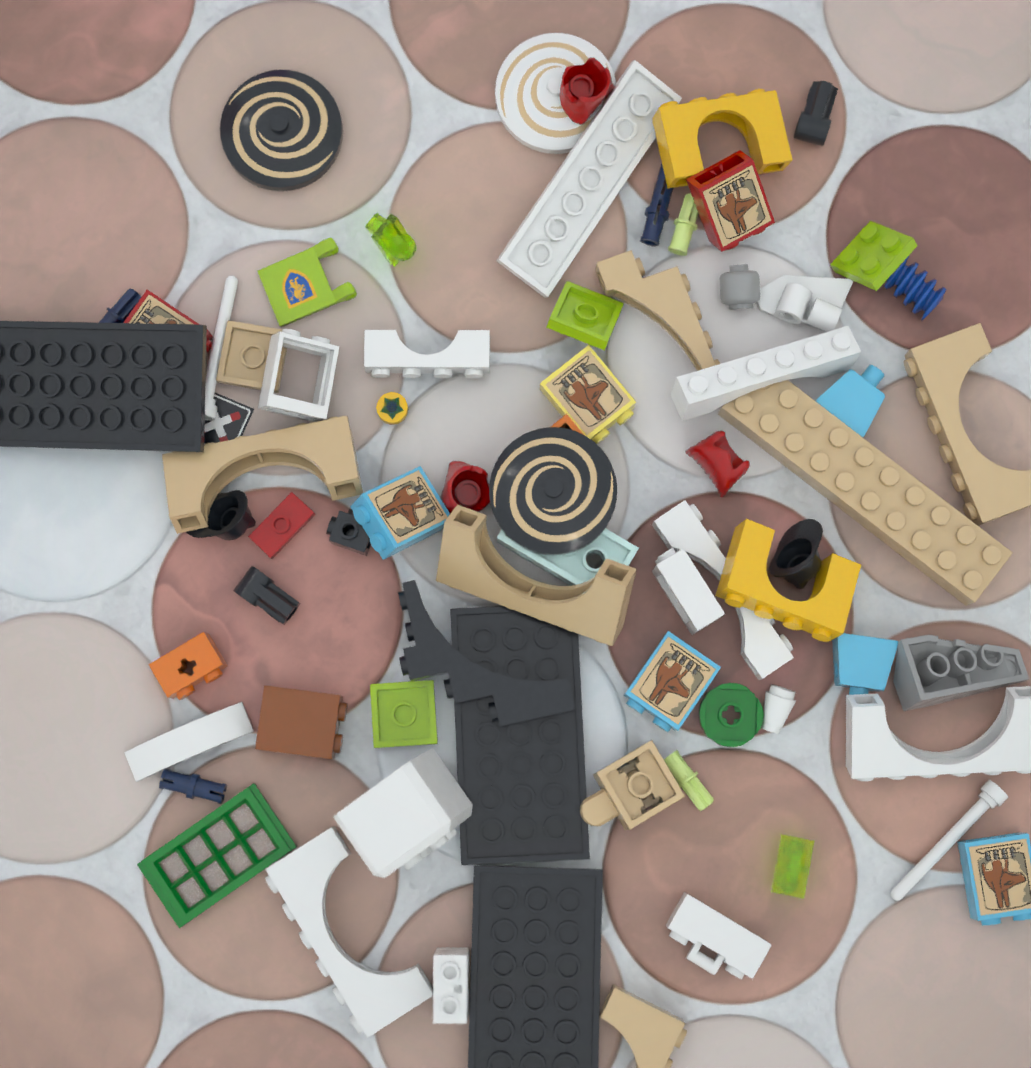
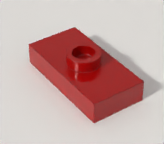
(281, 525)

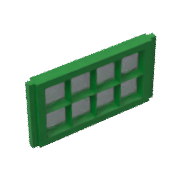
(216, 855)

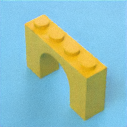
(753, 114)
(747, 585)

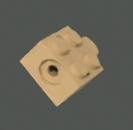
(632, 789)

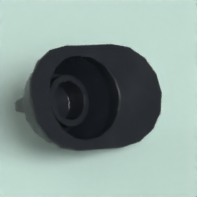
(227, 517)
(798, 553)

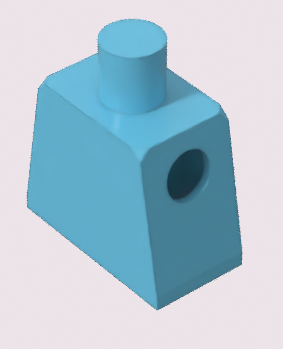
(855, 398)
(862, 662)

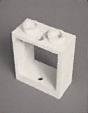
(291, 407)
(686, 590)
(451, 985)

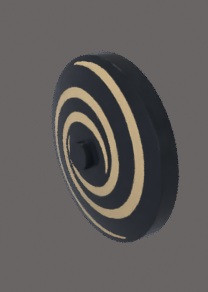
(281, 130)
(553, 491)

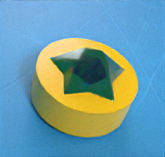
(392, 408)

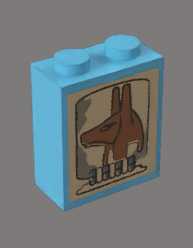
(400, 512)
(671, 682)
(997, 877)

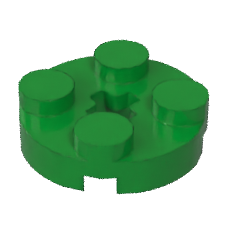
(742, 729)

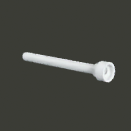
(216, 349)
(989, 798)

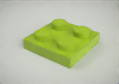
(873, 255)
(585, 315)
(403, 714)

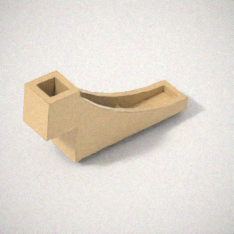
(662, 299)

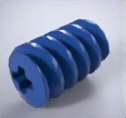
(915, 288)

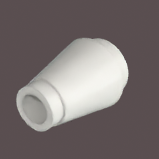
(777, 708)

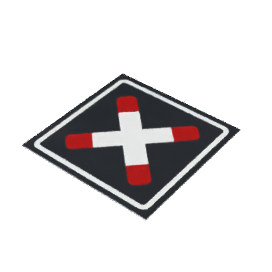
(229, 421)

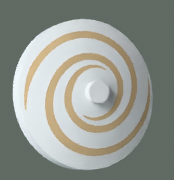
(530, 91)

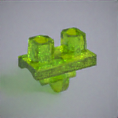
(391, 238)
(792, 866)

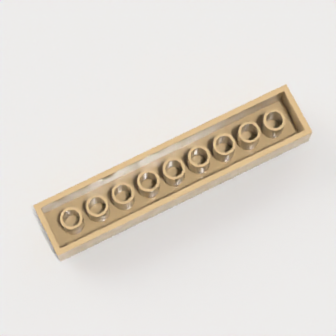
(869, 488)

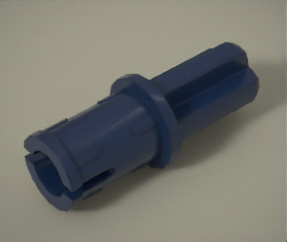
(122, 308)

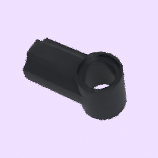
(814, 120)
(261, 592)

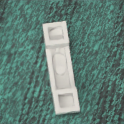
(188, 741)

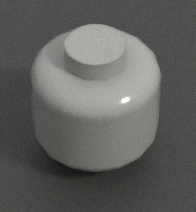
(739, 287)

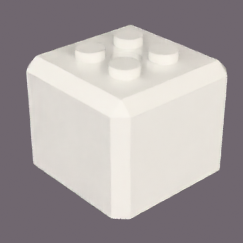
(405, 815)

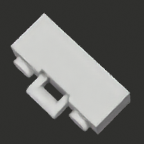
(733, 943)

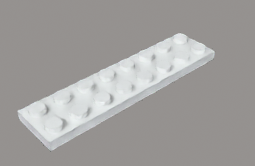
(587, 181)

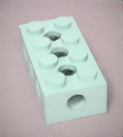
(573, 567)

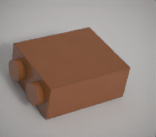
(300, 722)

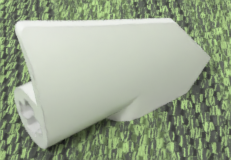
(805, 300)

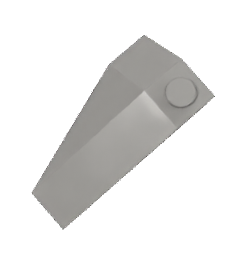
(945, 670)

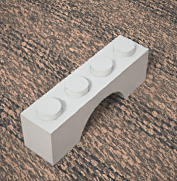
(465, 355)

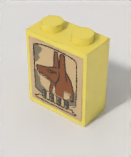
(589, 395)

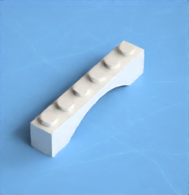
(810, 357)
(760, 643)

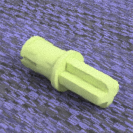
(684, 227)
(688, 781)

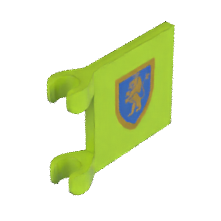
(300, 285)

